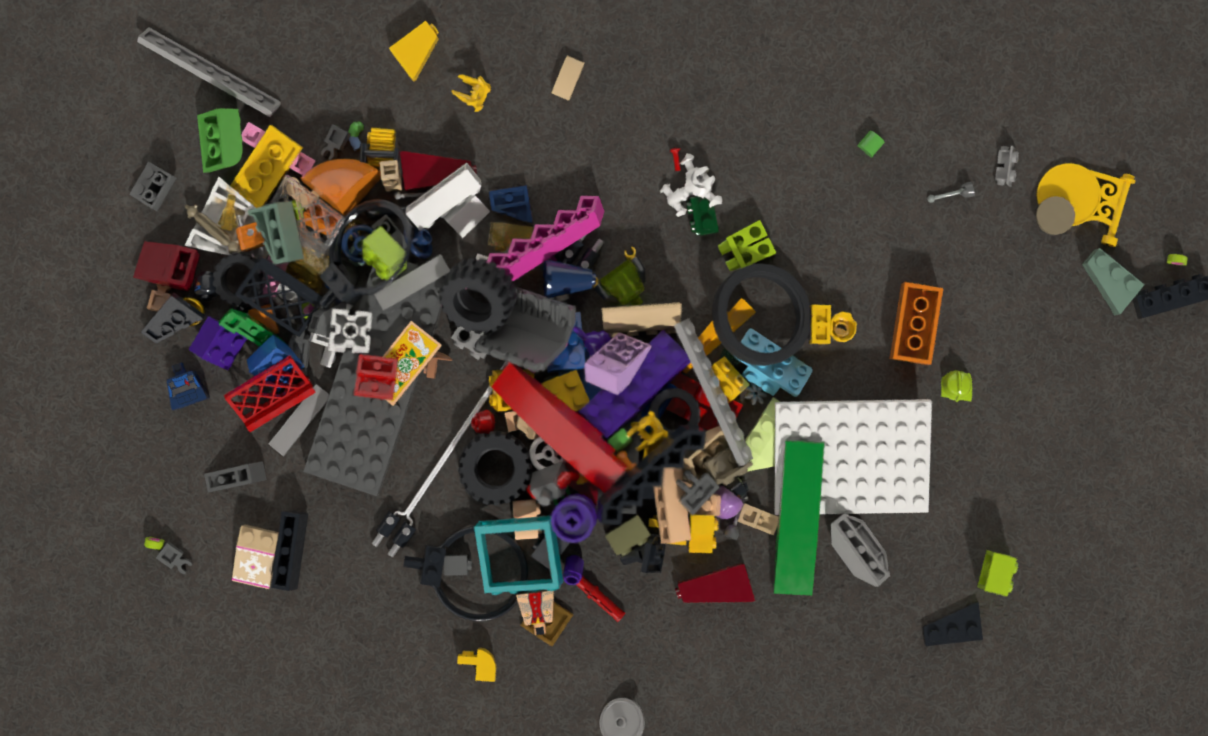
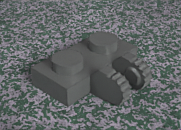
(698, 493)

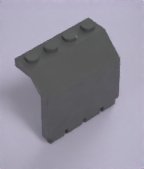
(533, 332)

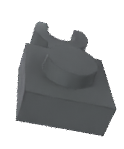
(336, 141)
(171, 556)

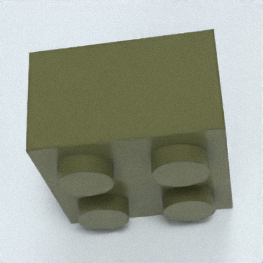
(627, 535)

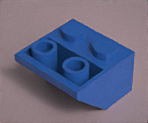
(268, 355)

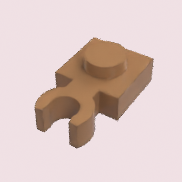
(158, 297)

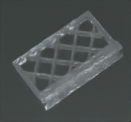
(307, 239)

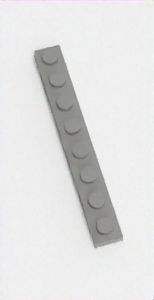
(209, 72)
(713, 391)

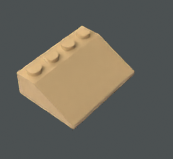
(641, 319)

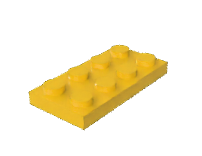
(266, 167)

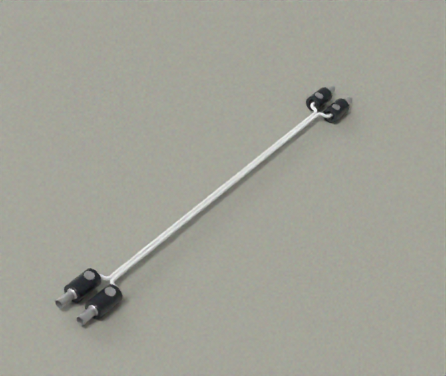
(391, 519)

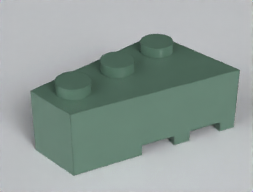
(279, 231)
(1112, 280)

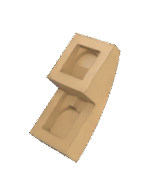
(568, 77)
(758, 519)

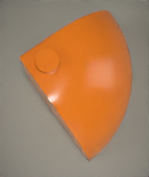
(342, 182)

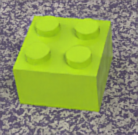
(382, 253)
(997, 573)

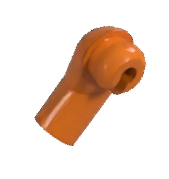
(622, 455)

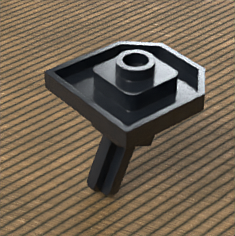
(649, 555)

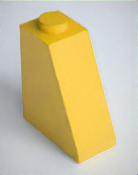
(415, 48)

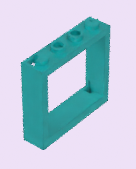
(512, 525)

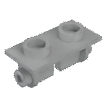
(1008, 158)

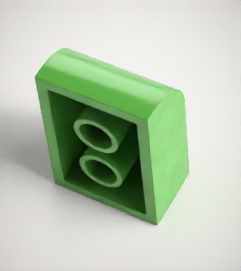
(220, 139)

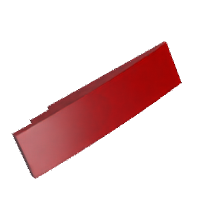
(560, 427)

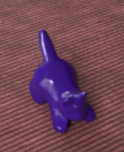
(593, 341)

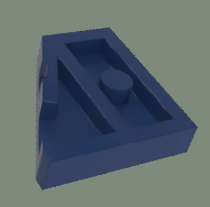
(512, 203)

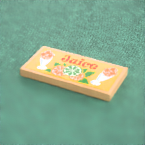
(414, 351)

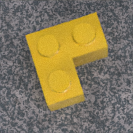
(702, 533)

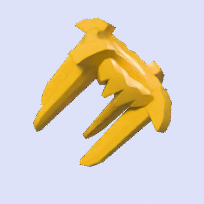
(479, 92)
(640, 426)

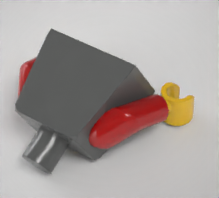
(552, 482)

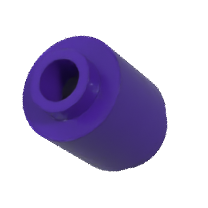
(573, 569)

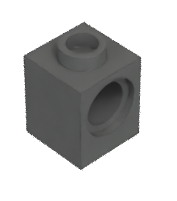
(457, 564)

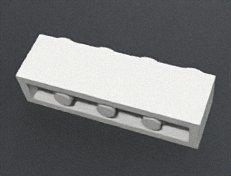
(443, 197)

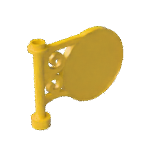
(1084, 193)

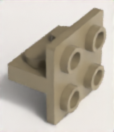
(724, 467)

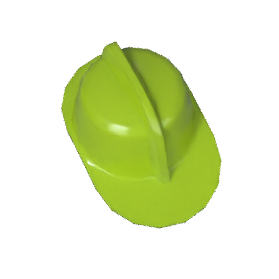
(957, 386)

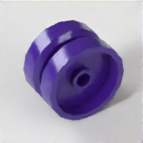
(584, 519)

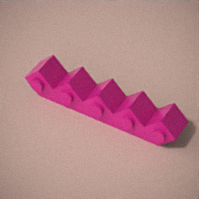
(550, 239)

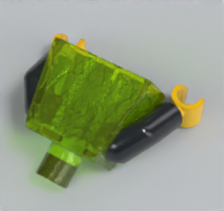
(623, 282)

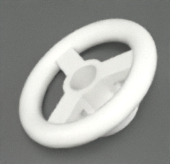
(534, 457)

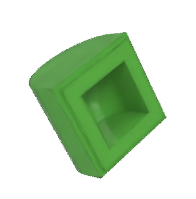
(871, 143)
(619, 440)

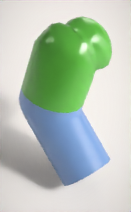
(354, 130)

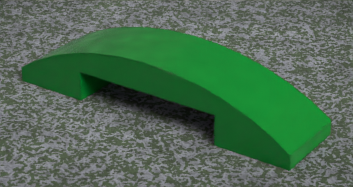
(247, 326)

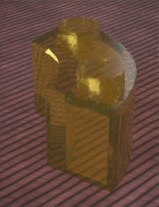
(503, 233)

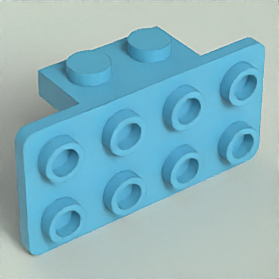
(788, 375)

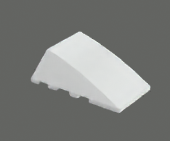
(213, 209)

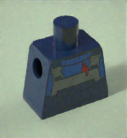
(185, 388)

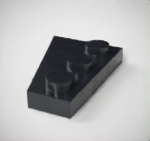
(170, 318)
(957, 627)

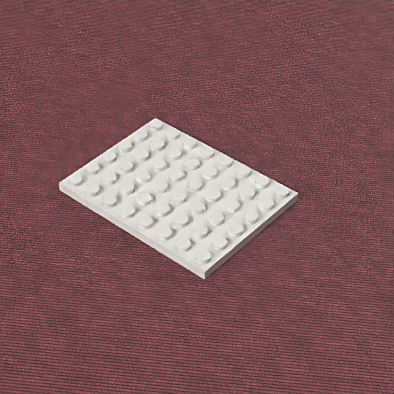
(871, 452)

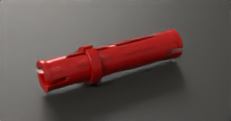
(603, 601)

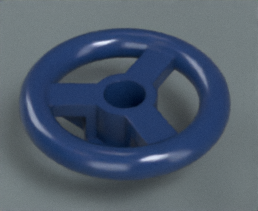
(353, 231)
(421, 239)

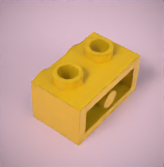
(729, 379)

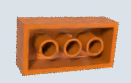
(916, 323)

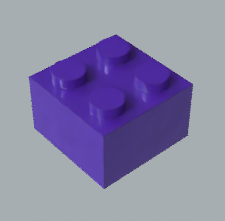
(217, 344)

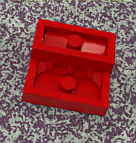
(376, 377)

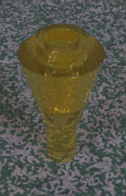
(228, 216)

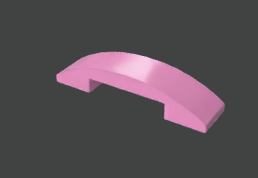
(252, 136)

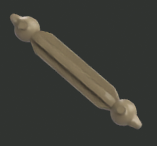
(213, 229)

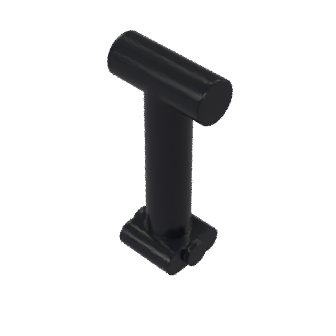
(365, 153)

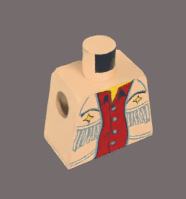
(536, 609)

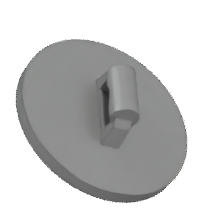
(622, 718)

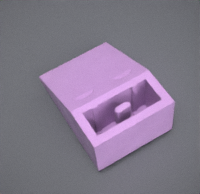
(616, 363)

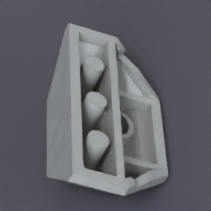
(859, 549)

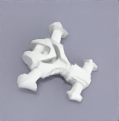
(696, 184)

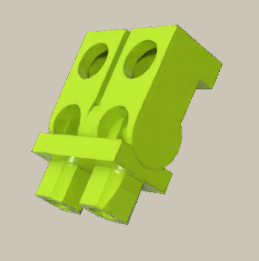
(741, 246)

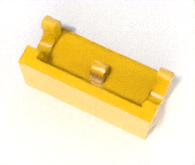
(820, 324)

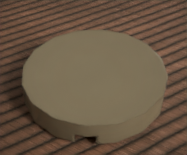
(1055, 215)

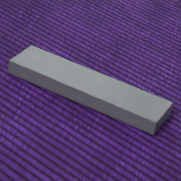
(412, 282)
(299, 421)

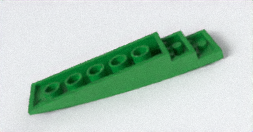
(798, 517)

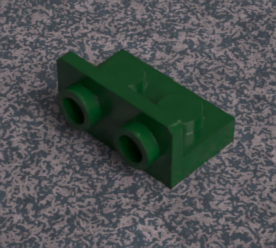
(703, 216)

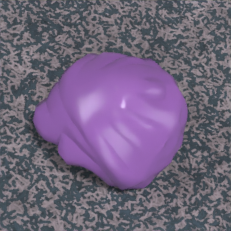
(730, 503)

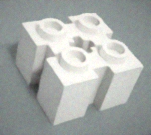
(341, 322)

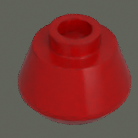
(483, 422)

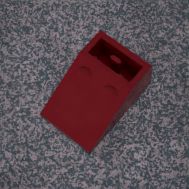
(167, 265)

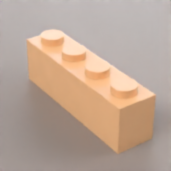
(670, 512)

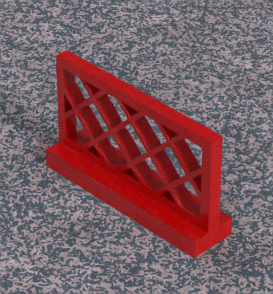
(277, 402)

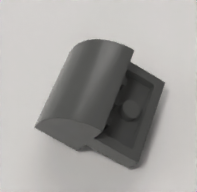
(153, 186)

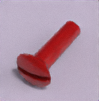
(676, 158)

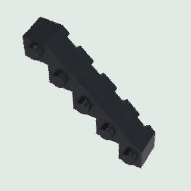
(649, 472)

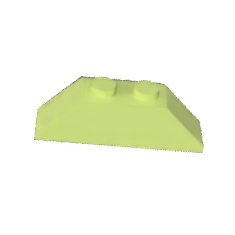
(762, 439)

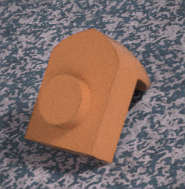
(431, 368)

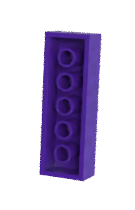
(661, 365)

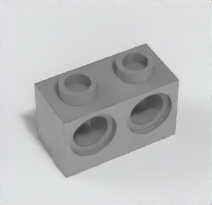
(469, 344)

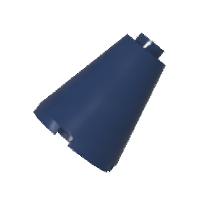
(566, 279)

